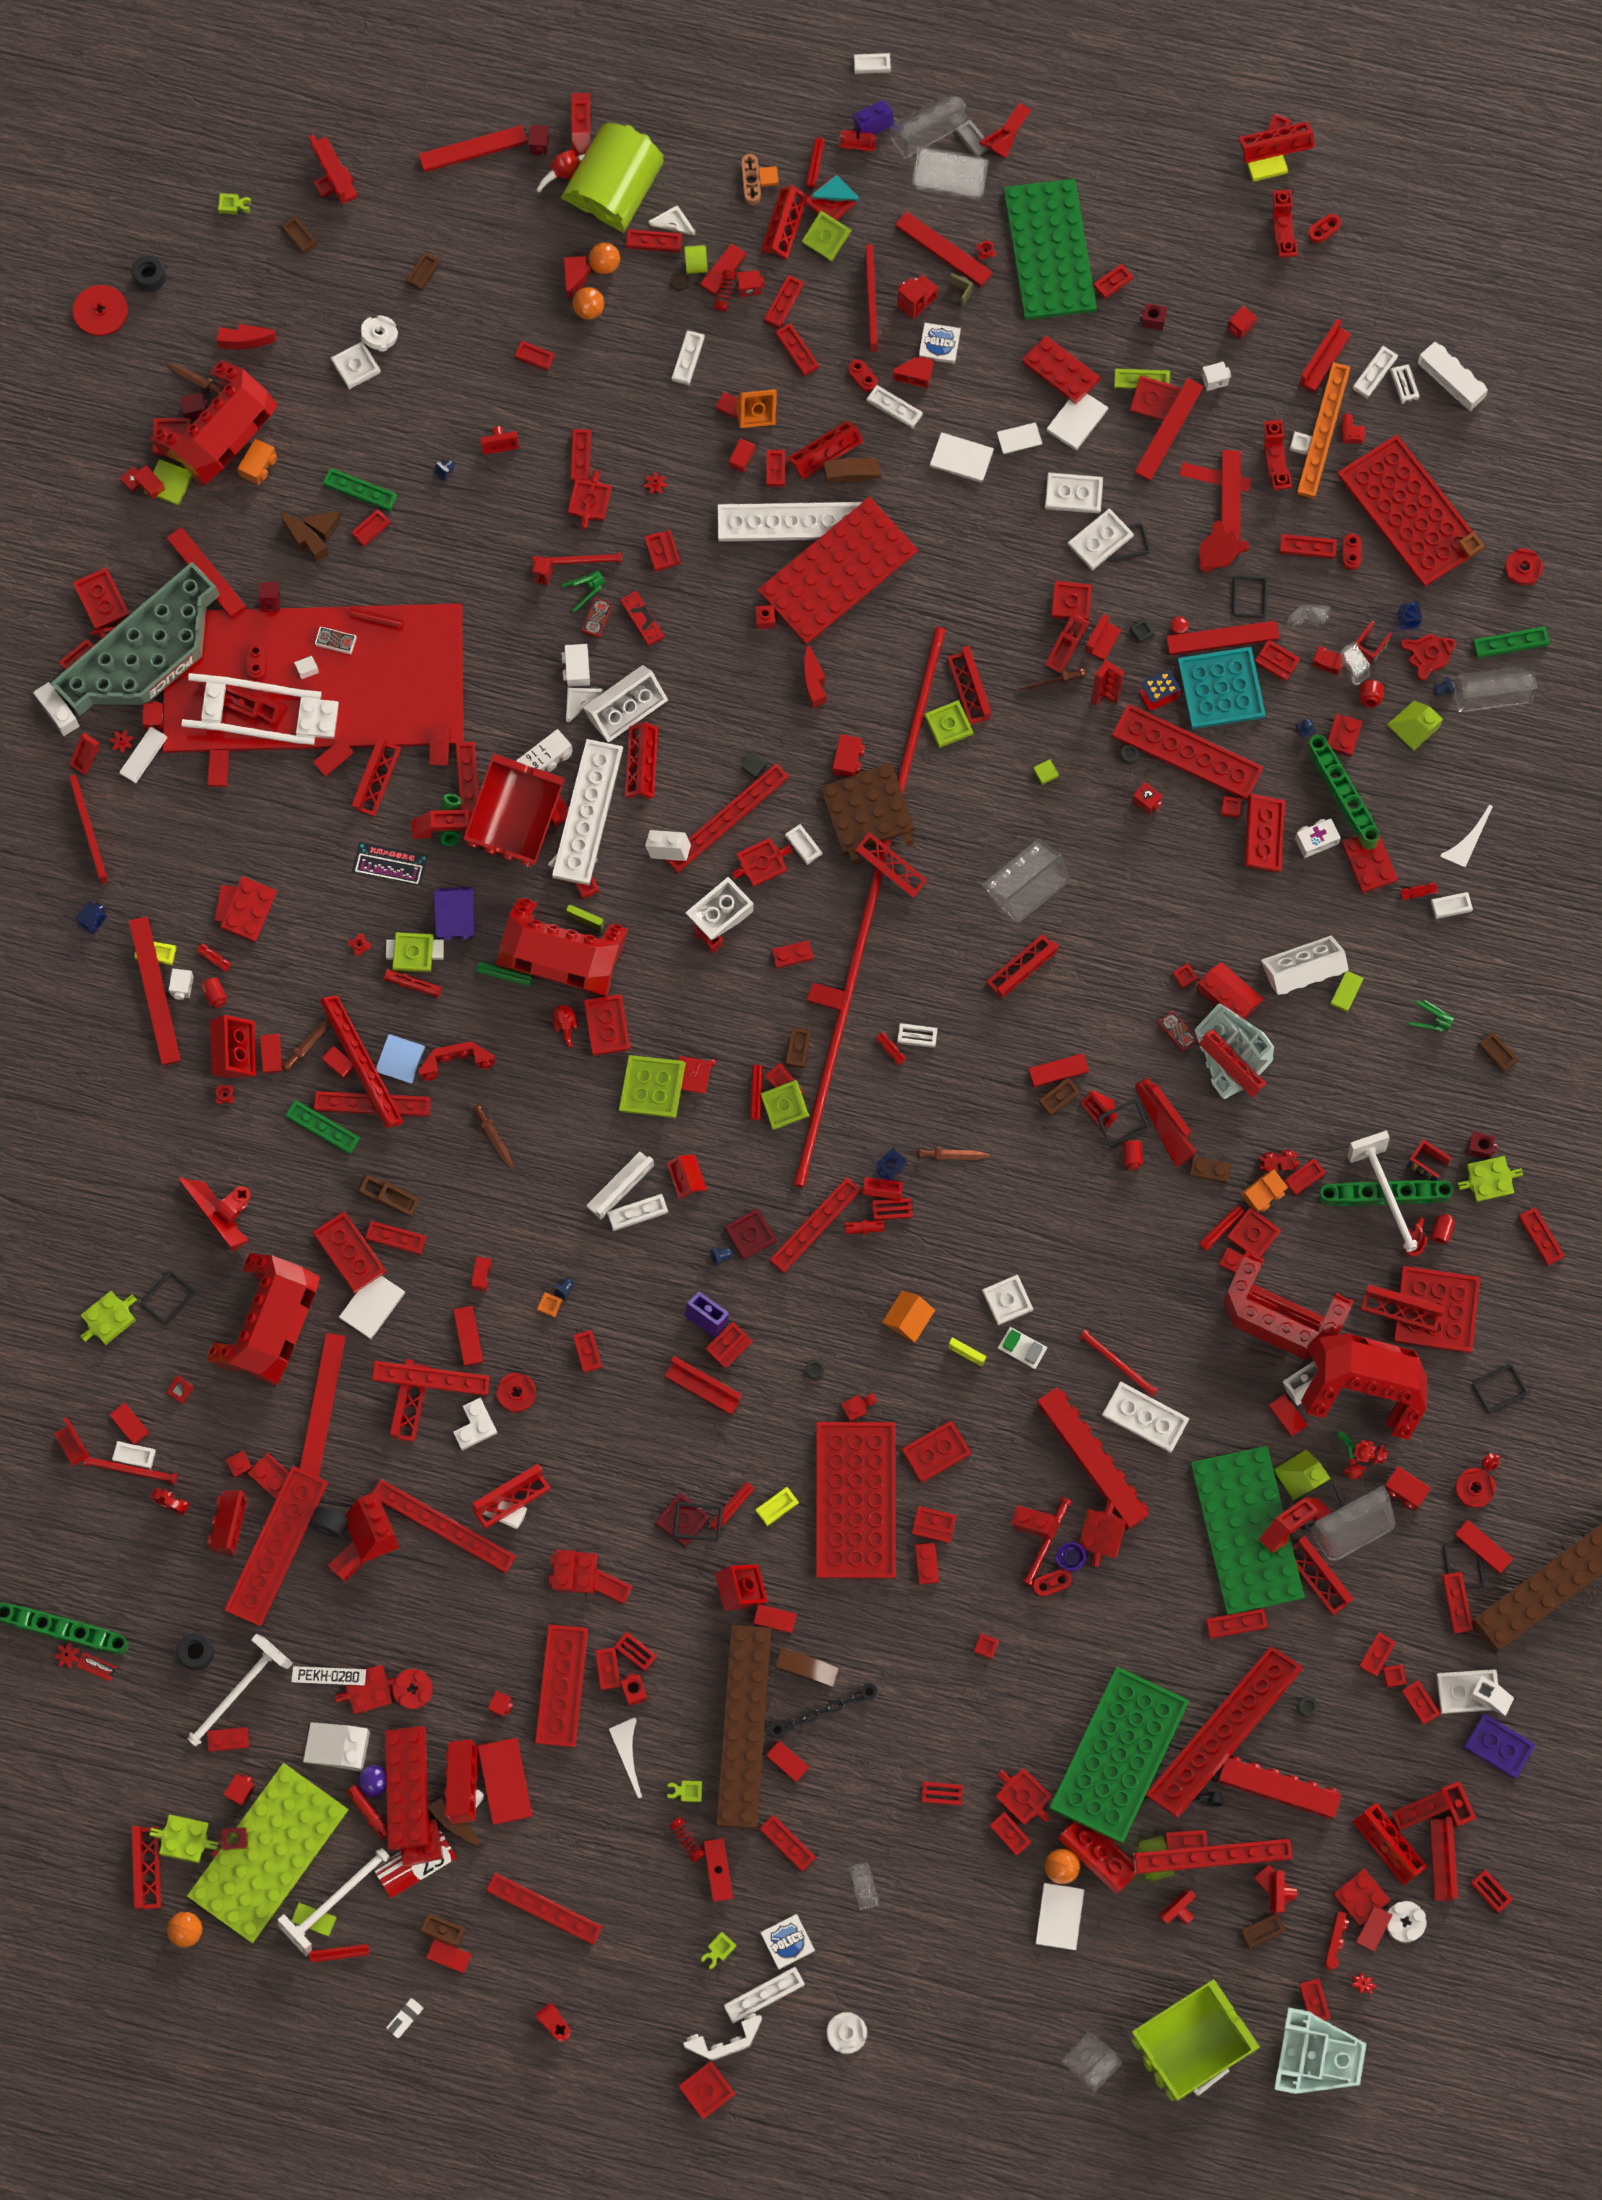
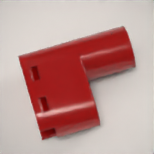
(1350, 433)

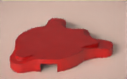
(1220, 548)
(1429, 653)

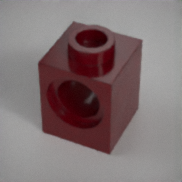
(538, 139)
(1153, 323)
(193, 405)
(269, 596)
(1476, 1151)
(242, 1841)

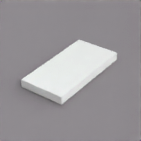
(1145, 1417)

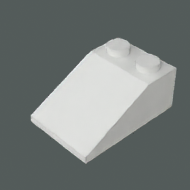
(721, 909)
(337, 1746)

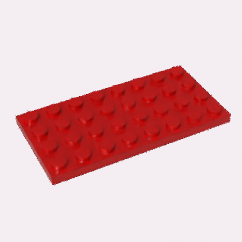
(1408, 509)
(838, 570)
(856, 1500)

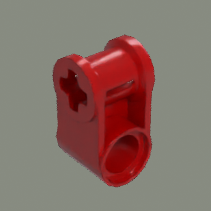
(233, 1204)
(551, 2020)

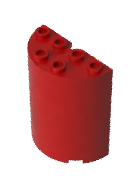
(513, 810)

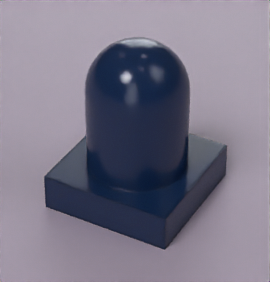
(443, 470)
(1444, 687)
(1306, 728)
(720, 1255)
(563, 1289)

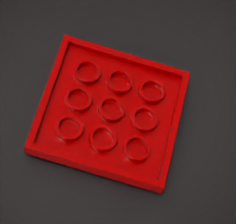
(1453, 1291)

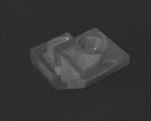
(1314, 613)
(1355, 661)
(863, 1885)

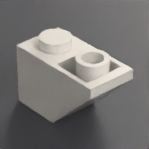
(1491, 1696)

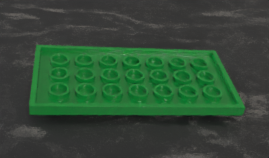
(1050, 249)
(1238, 1506)
(1119, 1755)

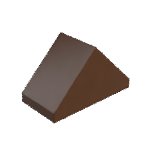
(323, 524)

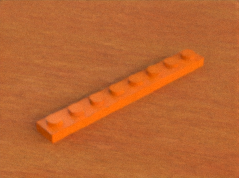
(1323, 430)

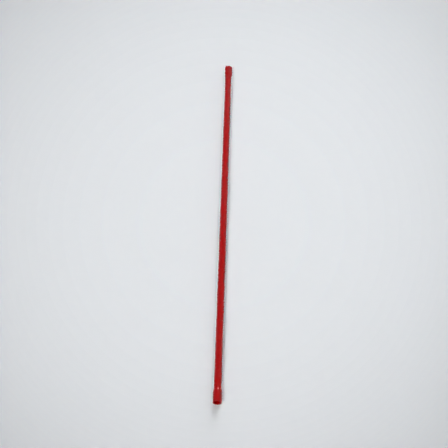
(802, 1170)

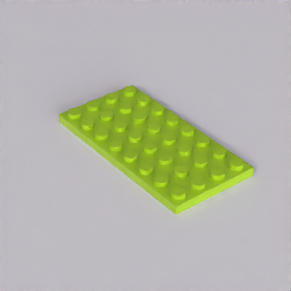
(284, 1837)

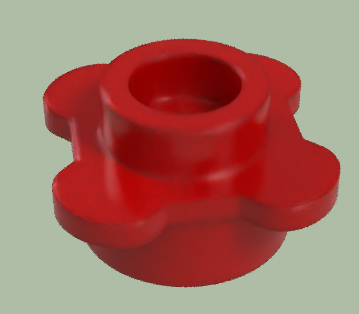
(985, 245)
(358, 950)
(220, 1090)
(1490, 1462)

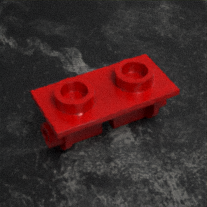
(849, 141)
(1286, 1159)

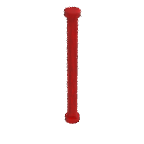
(585, 559)
(1118, 1363)
(131, 1470)
(1045, 1545)

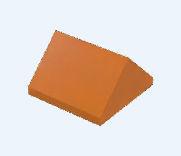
(756, 408)
(908, 1315)

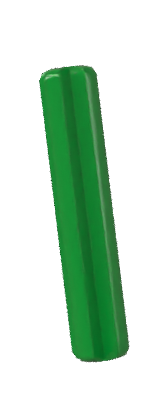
(504, 973)

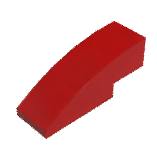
(245, 337)
(1067, 643)
(814, 679)

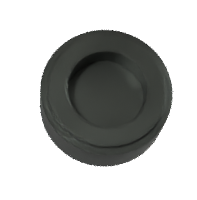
(1129, 754)
(815, 1369)
(1307, 1706)

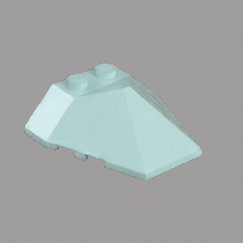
(1243, 1038)
(1317, 2055)

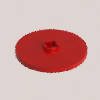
(95, 323)

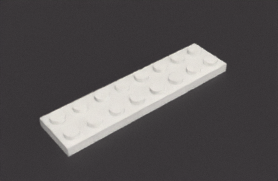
(779, 520)
(587, 812)

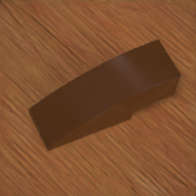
(851, 470)
(305, 537)
(387, 1195)
(806, 1667)
(460, 1830)

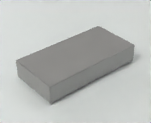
(971, 136)

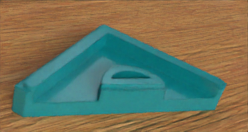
(835, 190)

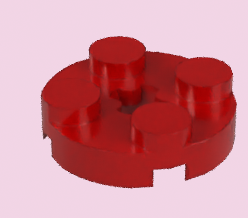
(1519, 576)
(513, 1403)
(1480, 1478)
(167, 1500)
(402, 1682)

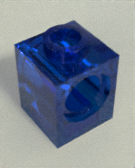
(1409, 616)
(91, 917)
(894, 1157)

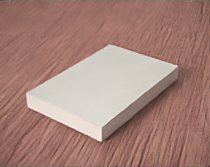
(1077, 421)
(961, 457)
(1074, 493)
(1100, 539)
(372, 1306)
(1456, 1689)
(1059, 1916)

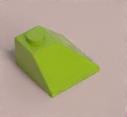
(1415, 724)
(1301, 1474)

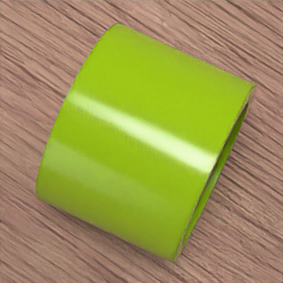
(696, 259)

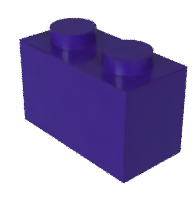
(873, 118)
(706, 1314)

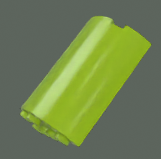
(614, 175)
(1193, 2041)

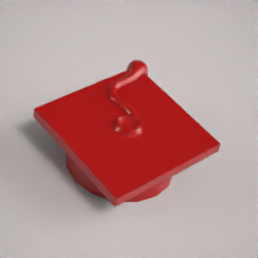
(696, 1074)

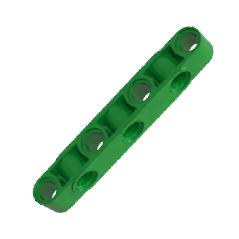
(1343, 792)
(1351, 1193)
(63, 1629)

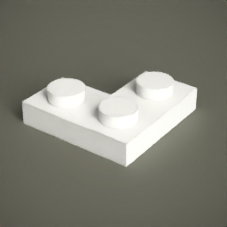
(480, 1427)

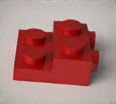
(573, 1571)

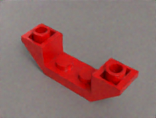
(581, 123)
(1282, 223)
(1275, 457)
(440, 821)
(429, 1069)
(1290, 1520)

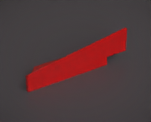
(252, 703)
(1167, 1122)
(207, 1203)

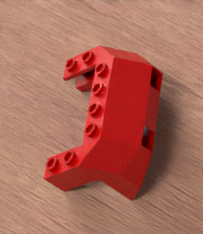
(220, 428)
(559, 953)
(1277, 1318)
(272, 1321)
(1370, 1369)

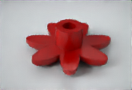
(655, 486)
(122, 744)
(70, 1652)
(1363, 1984)

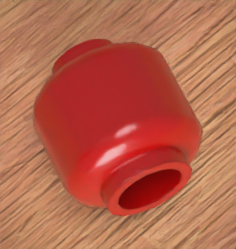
(1371, 693)

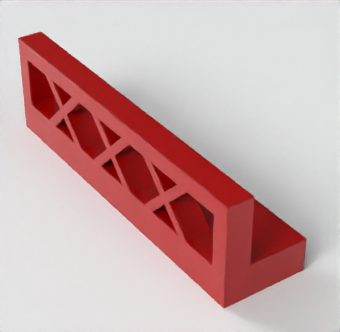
(1277, 143)
(333, 169)
(780, 216)
(1324, 357)
(814, 454)
(975, 681)
(1107, 683)
(644, 759)
(369, 775)
(886, 870)
(1025, 969)
(1232, 1063)
(1405, 1301)
(703, 1386)
(402, 1405)
(507, 1490)
(1326, 1573)
(1388, 1846)
(1443, 1859)
(138, 1869)

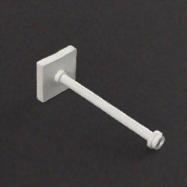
(1369, 1148)
(270, 1653)
(297, 1933)

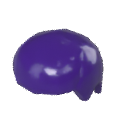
(1071, 1557)
(372, 1781)

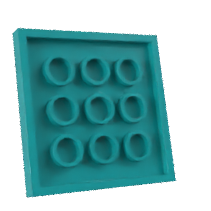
(1221, 688)

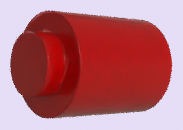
(214, 992)
(1132, 1154)
(1443, 1229)

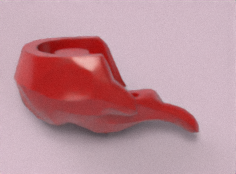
(564, 1019)
(1417, 1235)

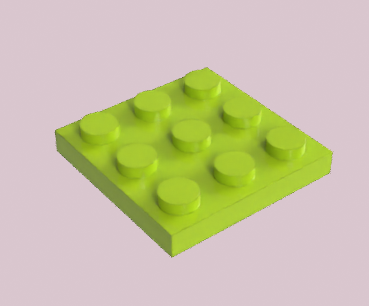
(652, 1086)

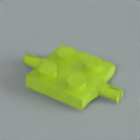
(1490, 1179)
(108, 1317)
(184, 1839)

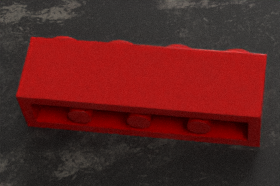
(461, 1781)

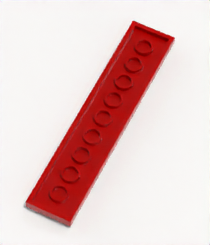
(1224, 1732)

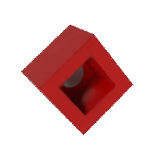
(765, 622)
(500, 1704)

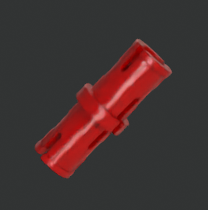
(864, 1227)

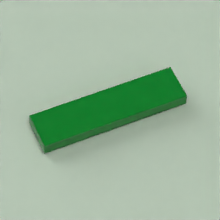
(360, 489)
(1511, 642)
(322, 1127)

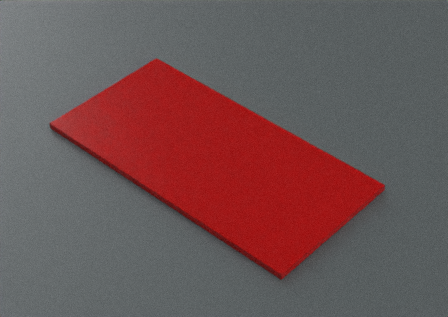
(387, 688)

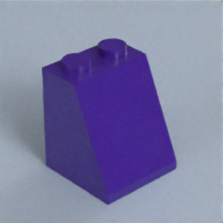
(454, 912)

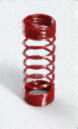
(729, 274)
(677, 1824)

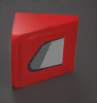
(180, 1389)

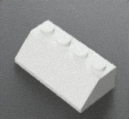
(625, 703)
(1305, 965)

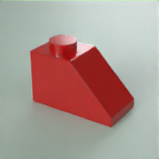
(575, 274)
(915, 372)

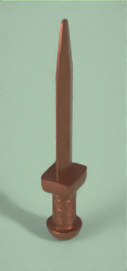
(207, 385)
(1081, 673)
(299, 1053)
(487, 1125)
(939, 1154)

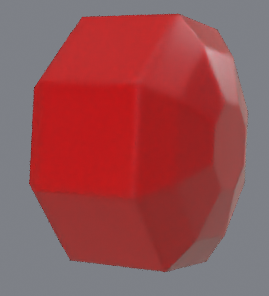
(1179, 625)

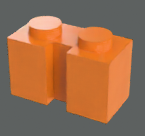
(256, 462)
(1264, 1190)

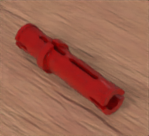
(412, 983)
(374, 1819)

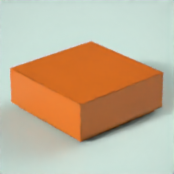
(768, 176)
(549, 1305)

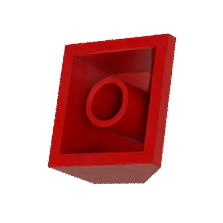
(740, 1587)

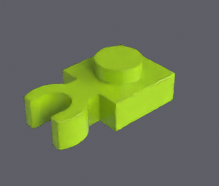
(231, 204)
(690, 1791)
(720, 1948)

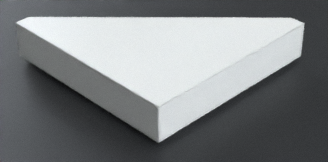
(673, 220)
(577, 699)

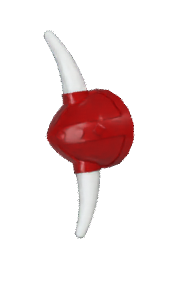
(562, 166)

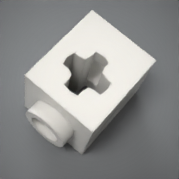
(1215, 376)
(181, 984)

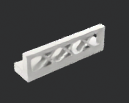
(620, 1185)

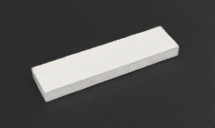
(764, 1995)

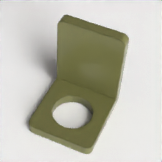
(962, 283)

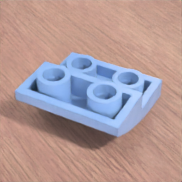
(400, 1058)

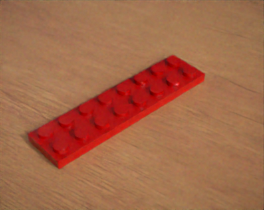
(1187, 752)
(276, 1546)

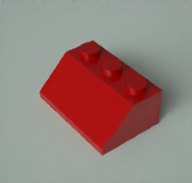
(1226, 988)
(232, 1047)
(227, 1522)
(370, 1528)

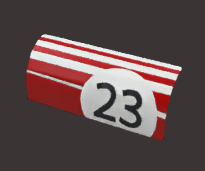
(397, 1878)

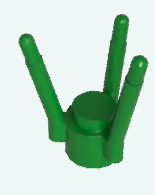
(593, 580)
(1442, 1020)

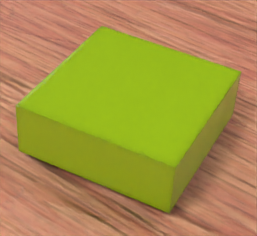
(1046, 772)

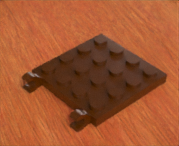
(865, 805)

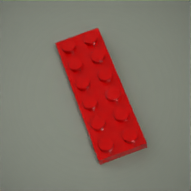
(562, 1686)
(407, 1788)

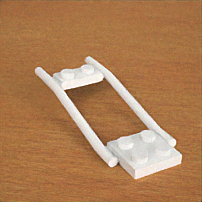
(315, 717)

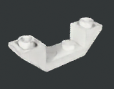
(750, 2026)

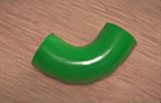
(450, 802)

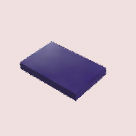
(1499, 1746)

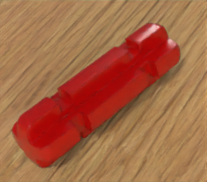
(1418, 891)
(214, 957)
(890, 1048)

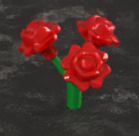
(1363, 1452)

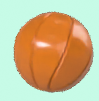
(604, 258)
(588, 303)
(1062, 1866)
(184, 1929)

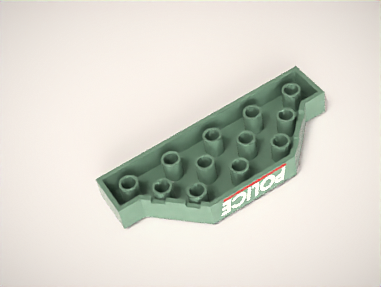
(144, 649)

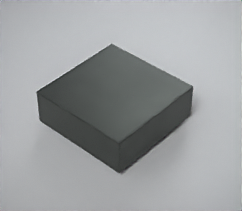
(1142, 631)
(753, 765)

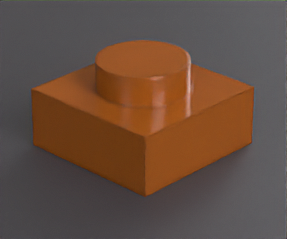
(1471, 544)

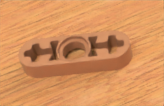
(755, 173)

